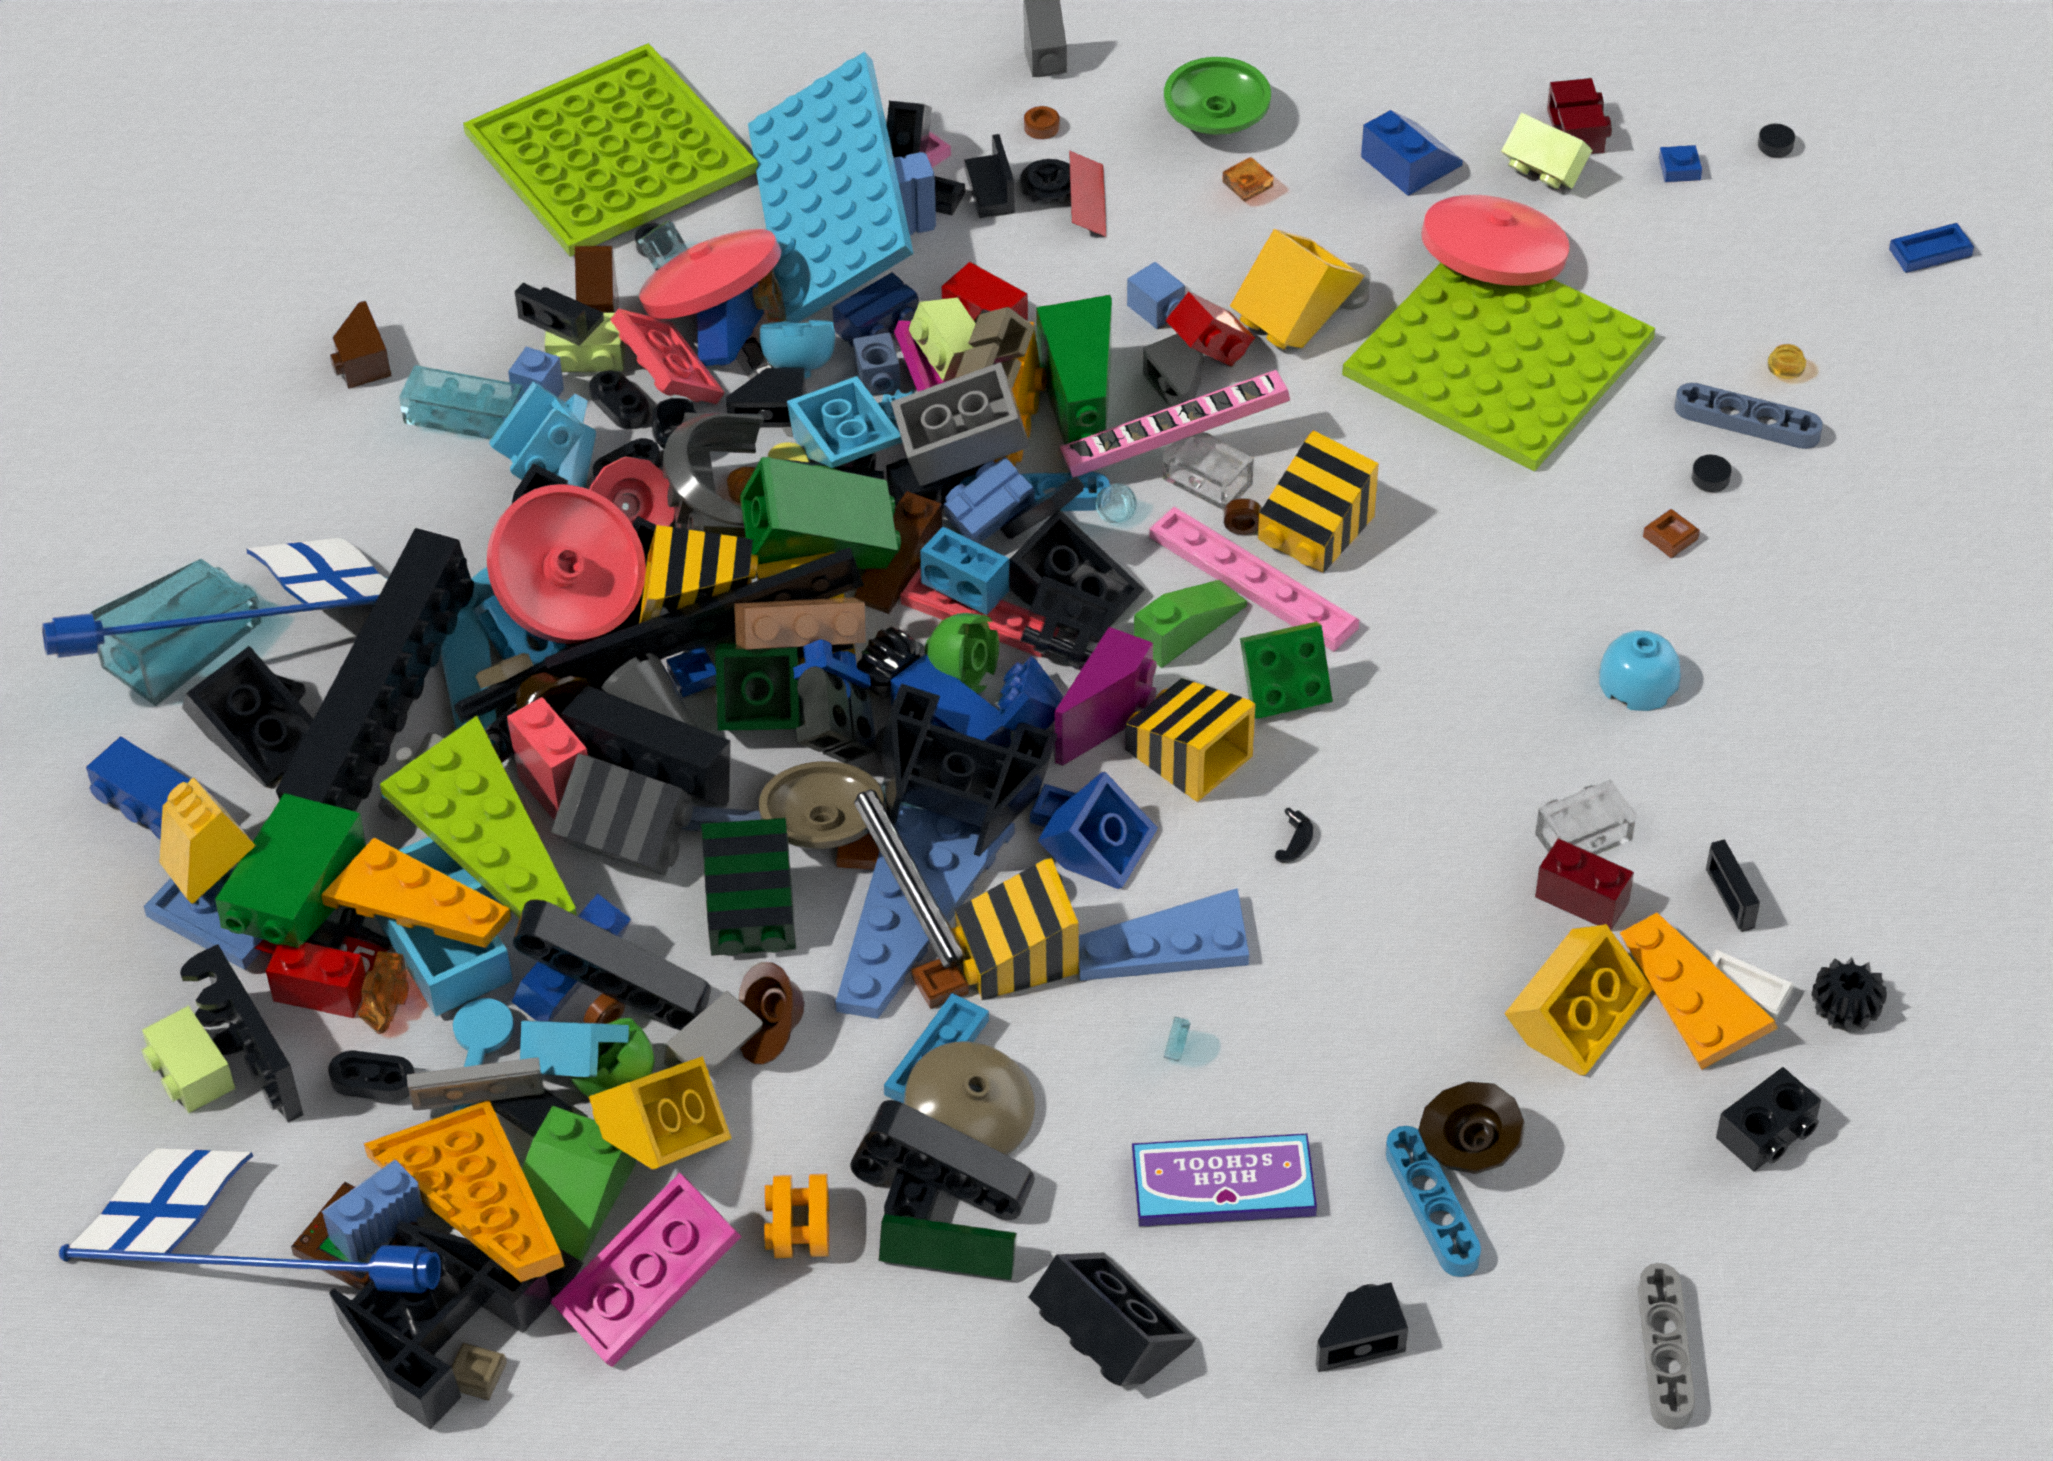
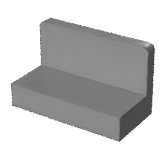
(713, 1034)

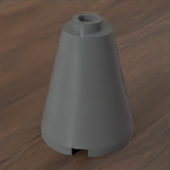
(648, 686)

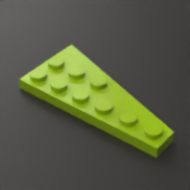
(475, 815)

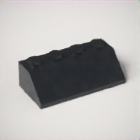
(651, 744)

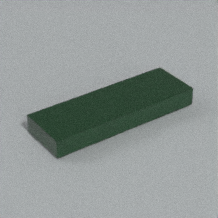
(947, 1246)

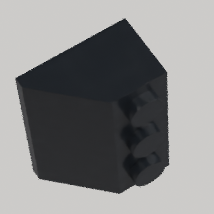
(1109, 1317)

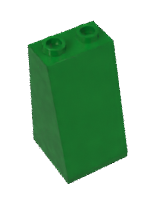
(1076, 353)
(817, 510)
(281, 880)

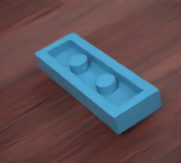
(954, 1022)

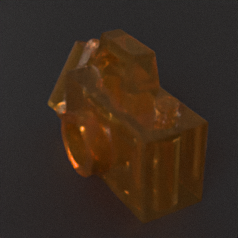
(383, 991)

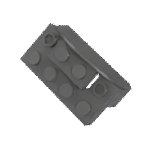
(690, 469)

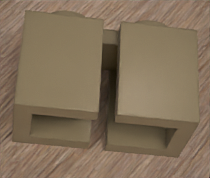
(995, 339)

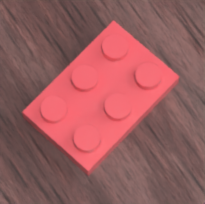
(667, 357)

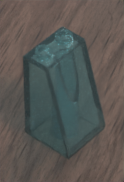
(165, 659)

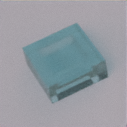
(662, 244)

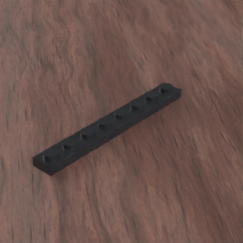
(704, 619)

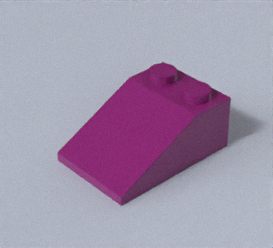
(1105, 694)

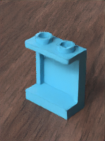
(537, 432)

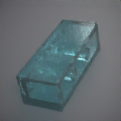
(457, 402)

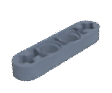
(1749, 410)

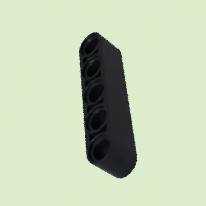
(610, 964)

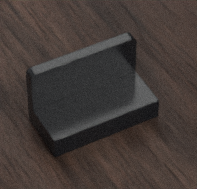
(991, 181)
(557, 313)

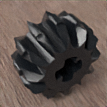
(887, 657)
(1849, 994)

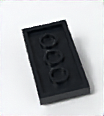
(230, 1003)

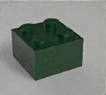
(757, 688)

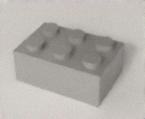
(960, 424)

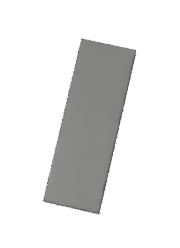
(475, 1084)

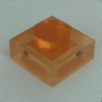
(1247, 179)

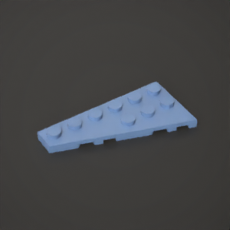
(888, 931)

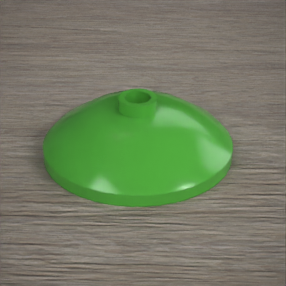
(1217, 95)

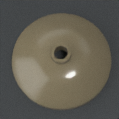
(818, 803)
(995, 1116)

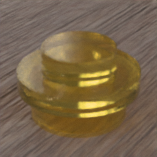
(1787, 361)

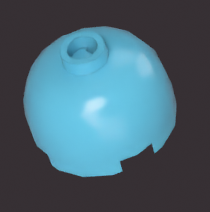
(798, 344)
(1640, 670)

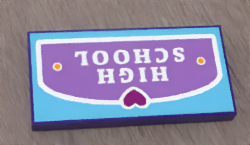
(1223, 1179)

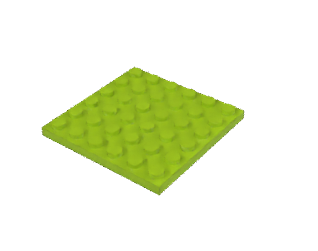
(610, 148)
(1499, 359)

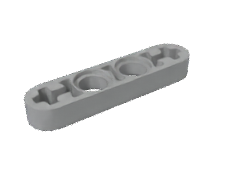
(1666, 1345)

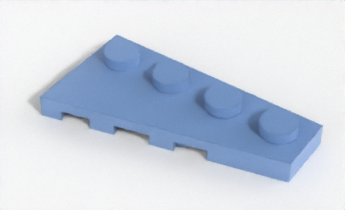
(1177, 939)

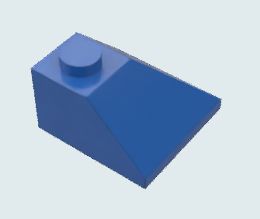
(1099, 833)

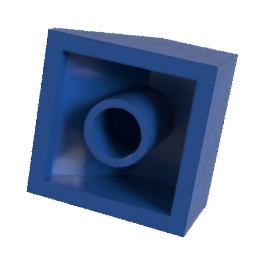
(1406, 152)

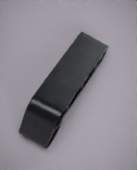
(942, 1158)

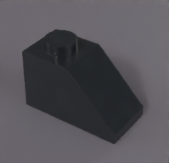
(908, 127)
(768, 395)
(1363, 1328)

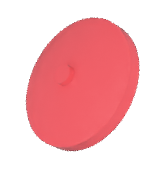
(1495, 240)
(710, 273)
(566, 564)

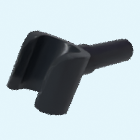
(357, 930)

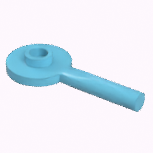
(481, 1029)

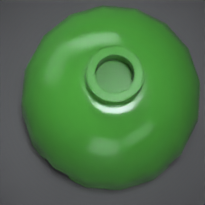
(964, 648)
(619, 1061)

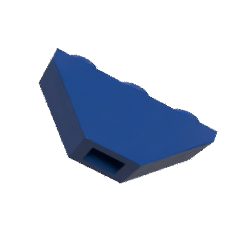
(726, 328)
(1028, 696)

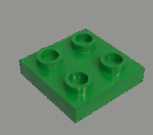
(1286, 669)

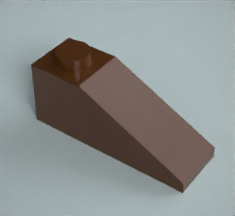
(917, 523)

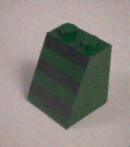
(748, 887)

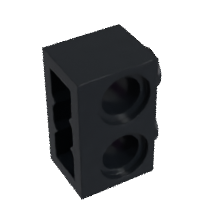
(1764, 1113)

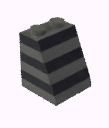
(622, 815)

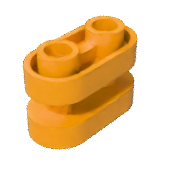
(782, 1233)

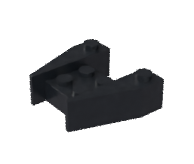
(959, 772)
(405, 1330)

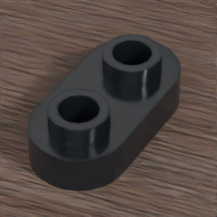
(619, 399)
(374, 1075)
(910, 1197)

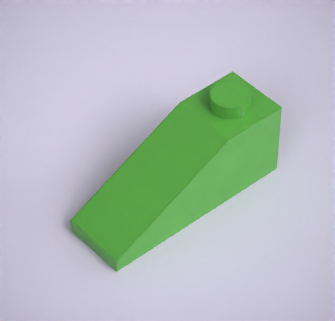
(1185, 617)

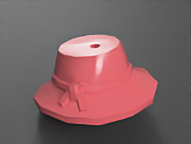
(638, 485)

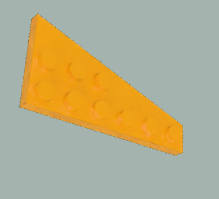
(475, 1186)

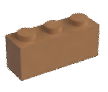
(799, 622)

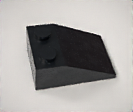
(1073, 558)
(231, 716)

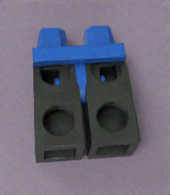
(834, 704)

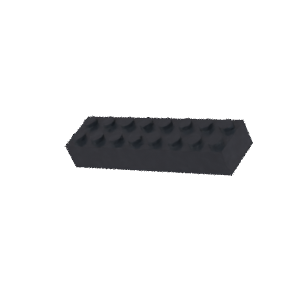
(382, 674)

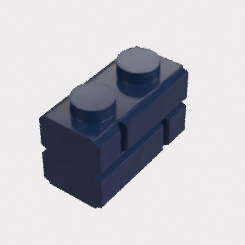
(875, 309)

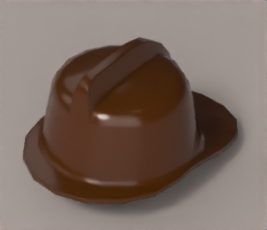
(779, 1006)

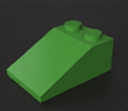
(575, 1178)

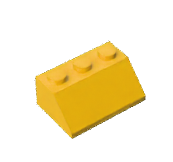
(198, 839)
(1579, 998)
(662, 1114)

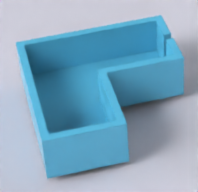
(441, 967)

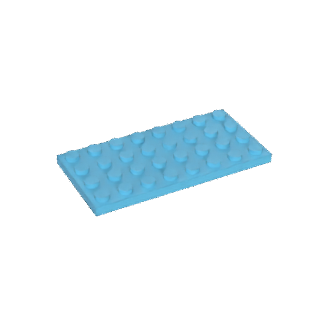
(830, 188)

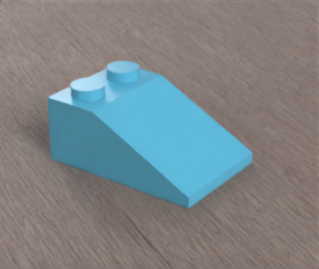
(841, 423)

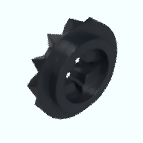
(1046, 171)

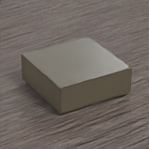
(503, 670)
(478, 1370)

